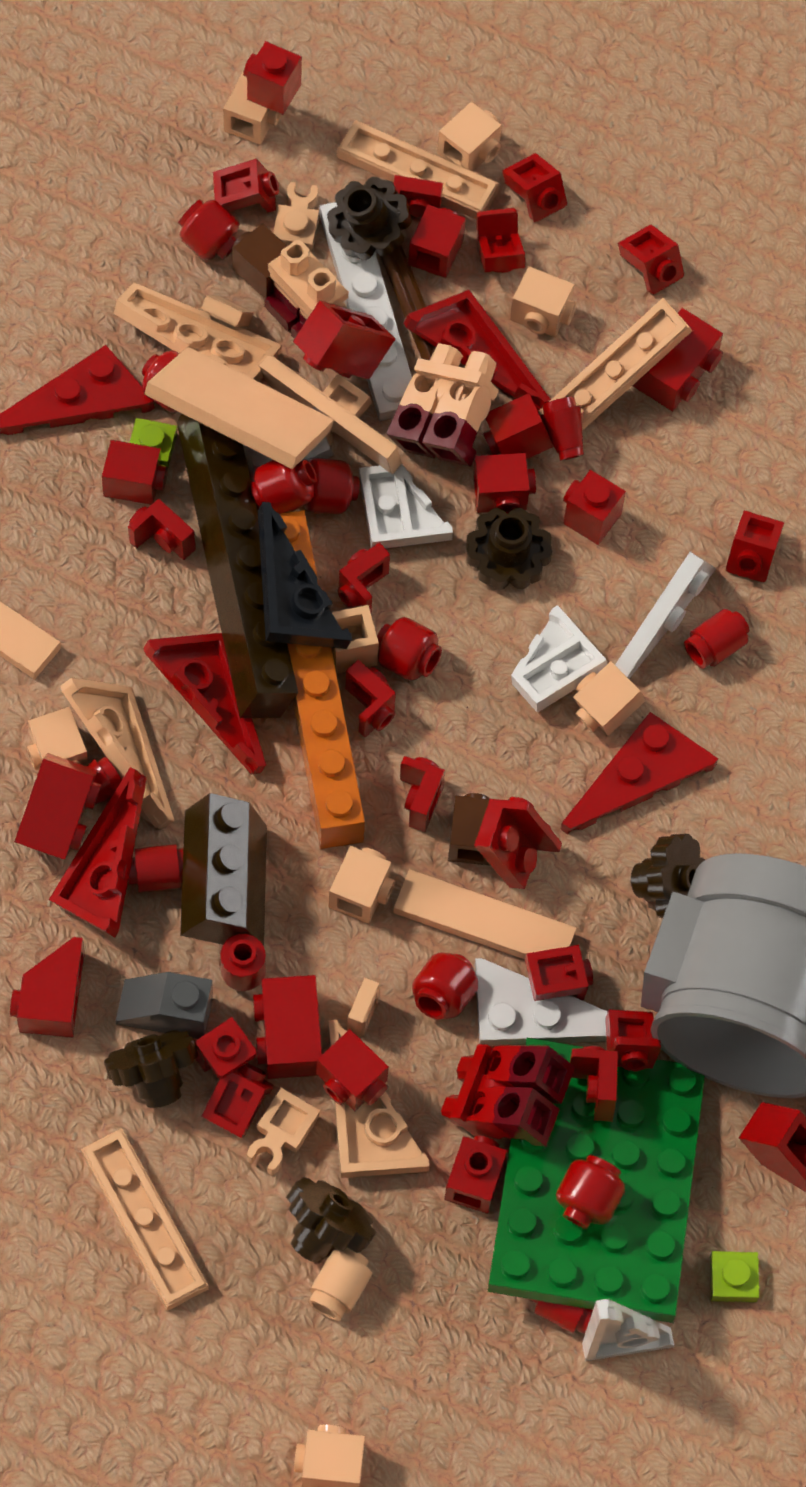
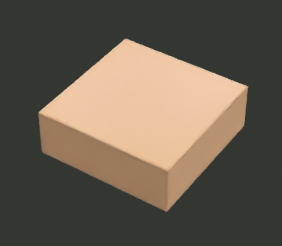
(227, 311)
(363, 1007)

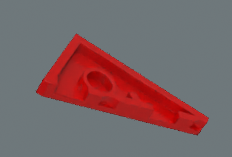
(467, 327)
(81, 393)
(202, 676)
(648, 762)
(100, 871)

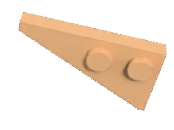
(118, 729)
(374, 1136)

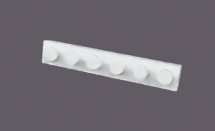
(369, 296)

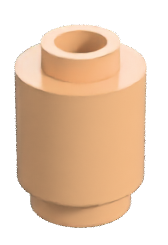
(340, 1284)

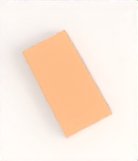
(239, 407)

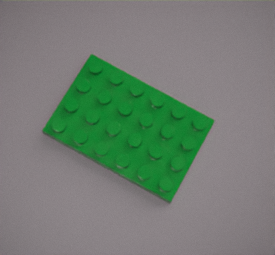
(641, 1248)

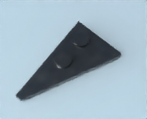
(292, 599)

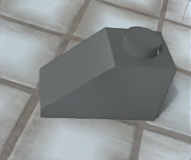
(166, 1003)

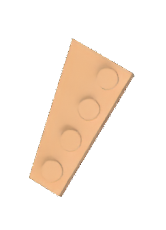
(185, 326)

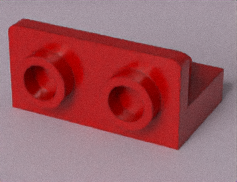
(511, 838)

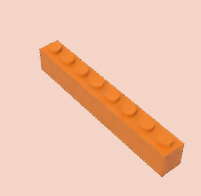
(323, 727)

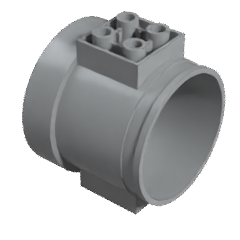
(734, 975)

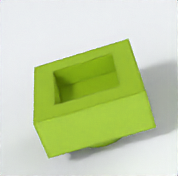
(155, 435)
(734, 1276)

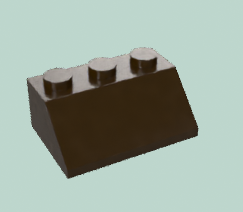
(223, 870)

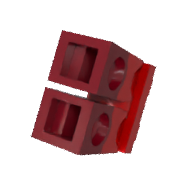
(510, 1092)

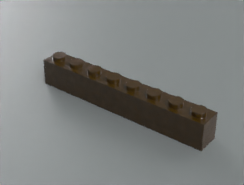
(231, 544)

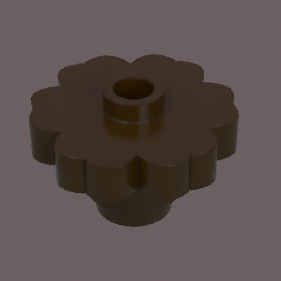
(369, 218)
(508, 548)
(667, 871)
(153, 1066)
(327, 1220)

